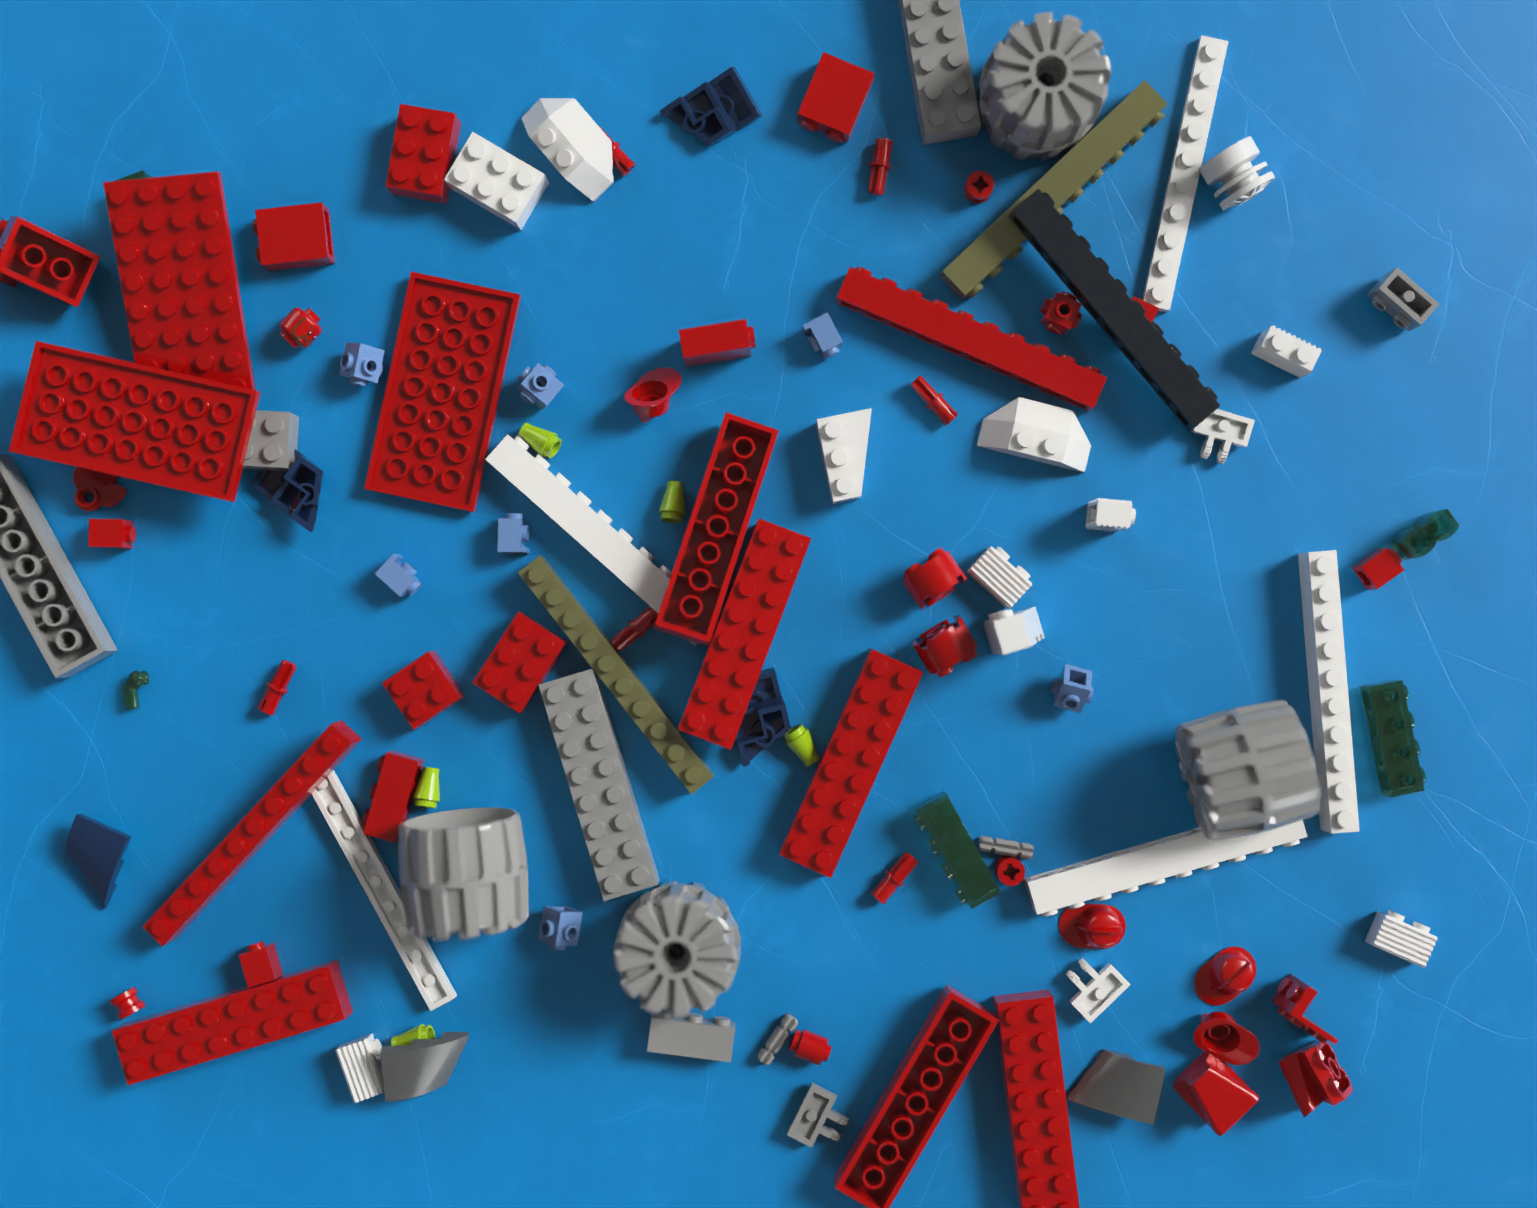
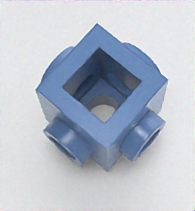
(361, 364)
(548, 385)
(1075, 693)
(560, 926)

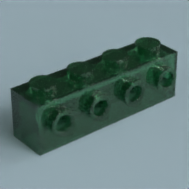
(1393, 738)
(957, 850)

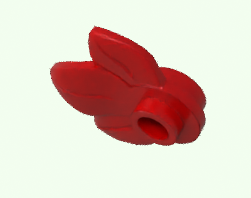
(101, 485)

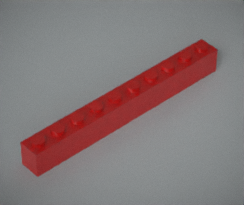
(971, 339)
(252, 832)

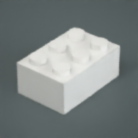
(496, 180)

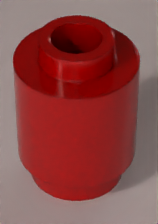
(809, 1046)

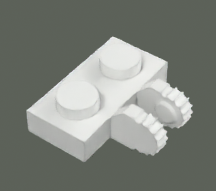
(1225, 428)
(1099, 991)

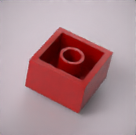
(424, 689)

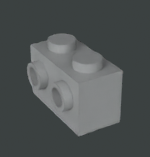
(1402, 299)

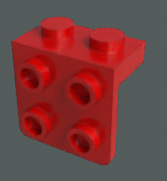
(1293, 999)

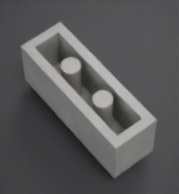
(692, 1036)

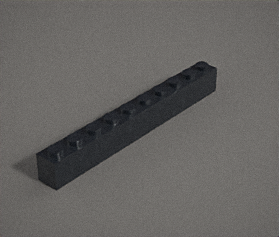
(1114, 310)

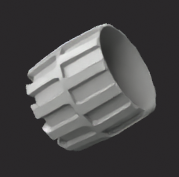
(1035, 118)
(1248, 770)
(463, 872)
(682, 916)

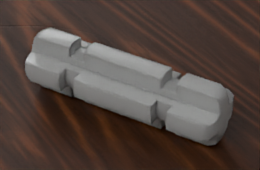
(1005, 847)
(777, 1039)

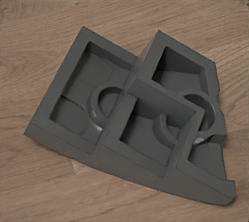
(420, 1067)
(1121, 1086)

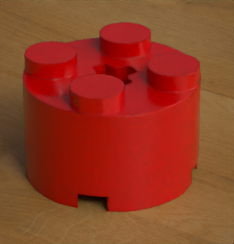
(933, 579)
(946, 646)

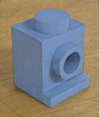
(823, 336)
(513, 534)
(399, 576)

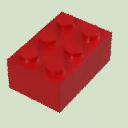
(422, 153)
(45, 261)
(520, 662)

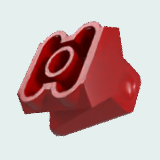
(1315, 1076)
(1215, 1092)

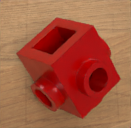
(1054, 320)

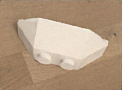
(572, 143)
(1037, 433)

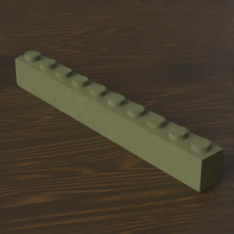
(1062, 183)
(616, 674)

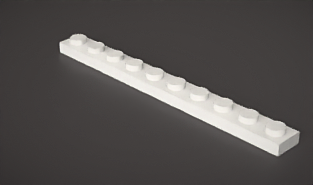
(1184, 172)
(382, 891)

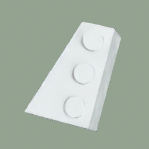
(844, 451)
(1013, 631)

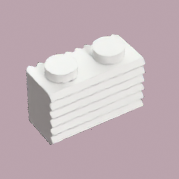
(1286, 351)
(1110, 515)
(1000, 577)
(1401, 939)
(362, 1067)

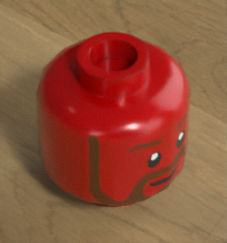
(300, 327)

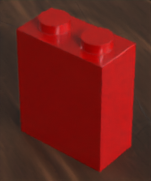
(835, 98)
(294, 236)
(717, 342)

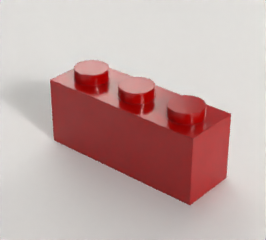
(392, 795)

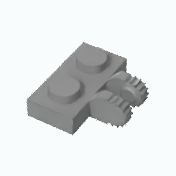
(812, 1114)

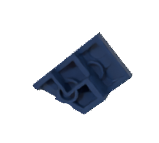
(715, 108)
(293, 490)
(764, 718)
(95, 856)

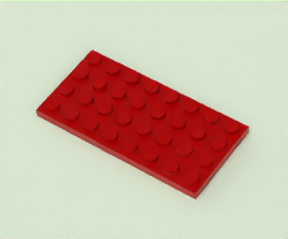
(180, 276)
(442, 391)
(134, 421)

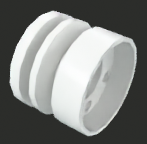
(1236, 173)

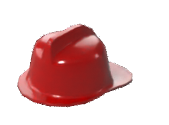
(652, 393)
(1092, 926)
(1225, 976)
(1226, 1039)

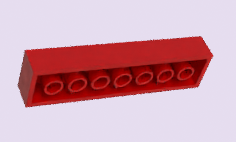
(716, 529)
(744, 634)
(850, 763)
(232, 1022)
(915, 1099)
(1036, 1100)

